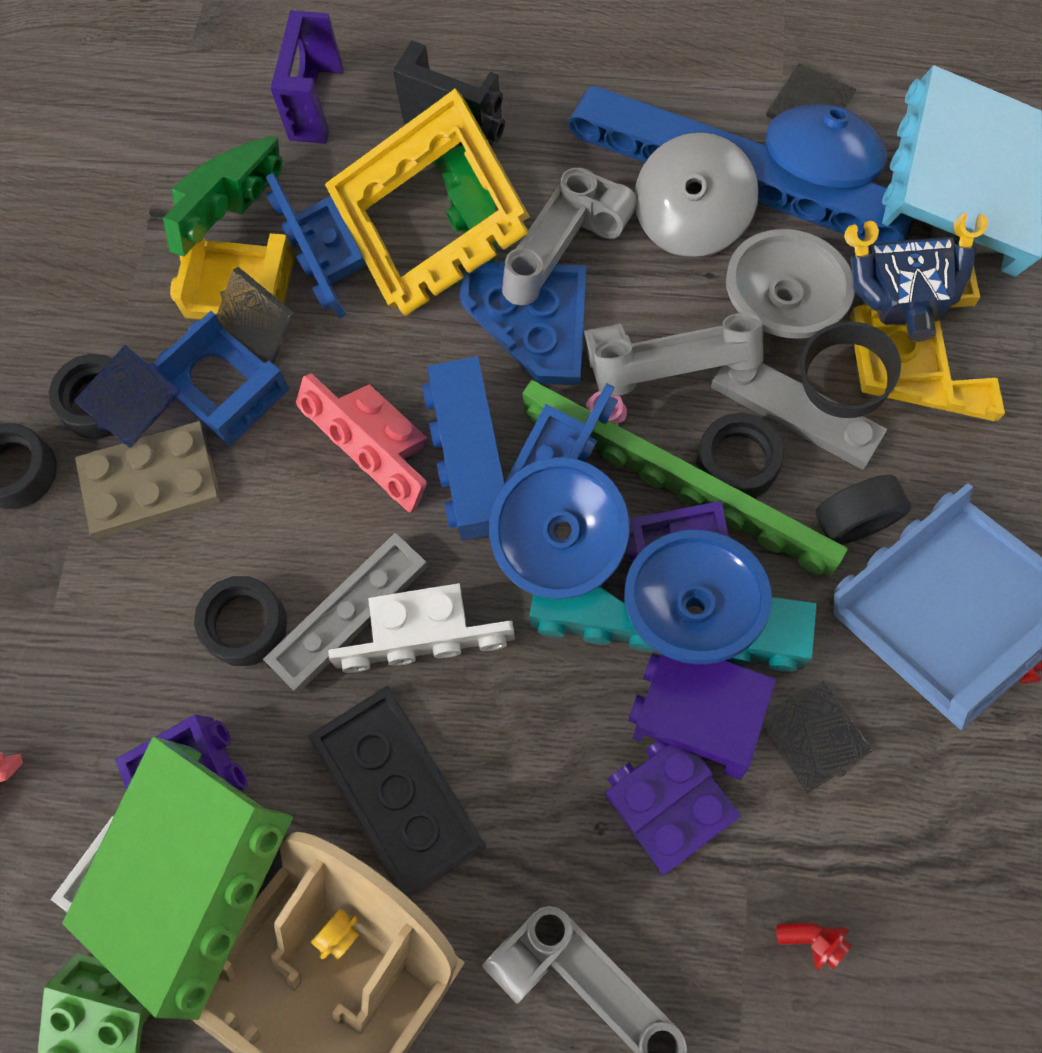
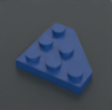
(540, 335)

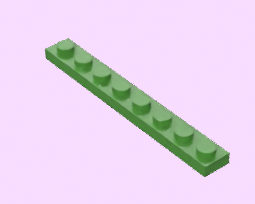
(695, 487)

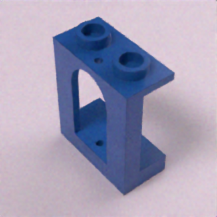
(247, 403)

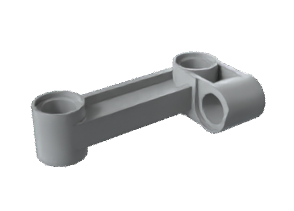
(577, 202)
(624, 364)
(591, 973)

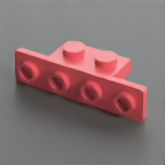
(370, 434)

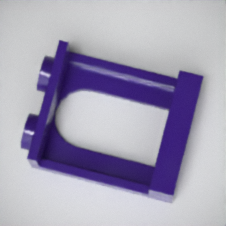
(298, 96)

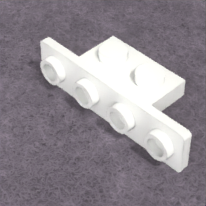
(419, 625)

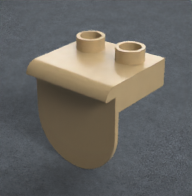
(289, 1000)

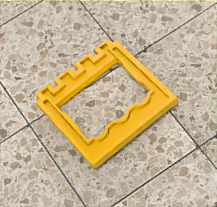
(398, 160)

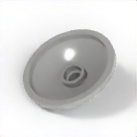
(699, 222)
(790, 268)

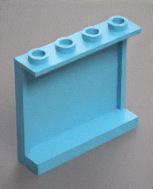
(973, 156)

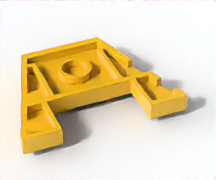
(925, 368)

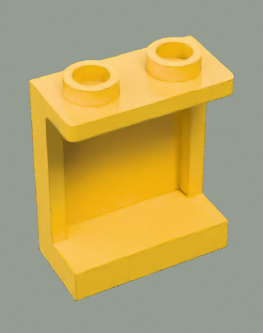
(209, 266)

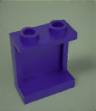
(704, 709)

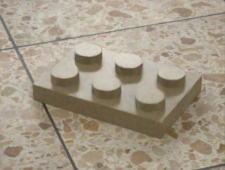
(147, 482)

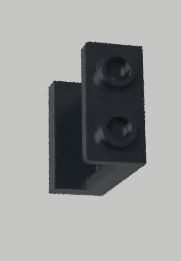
(421, 88)

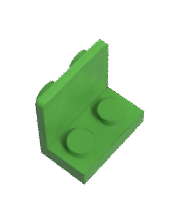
(89, 1011)

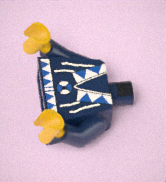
(913, 278)

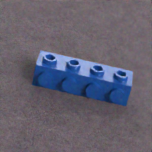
(467, 442)

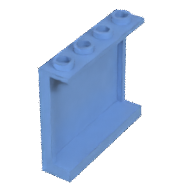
(950, 607)

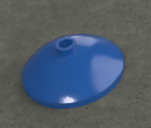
(826, 145)
(527, 520)
(701, 572)

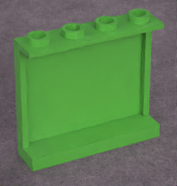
(174, 880)

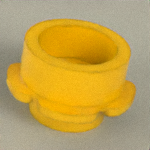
(336, 935)

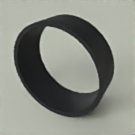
(851, 333)

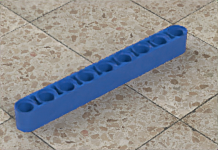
(640, 129)

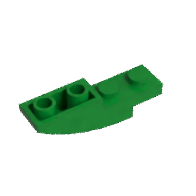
(219, 185)
(466, 196)

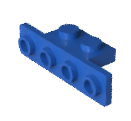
(324, 240)
(563, 436)

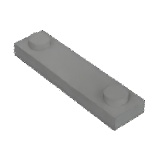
(787, 404)
(344, 613)

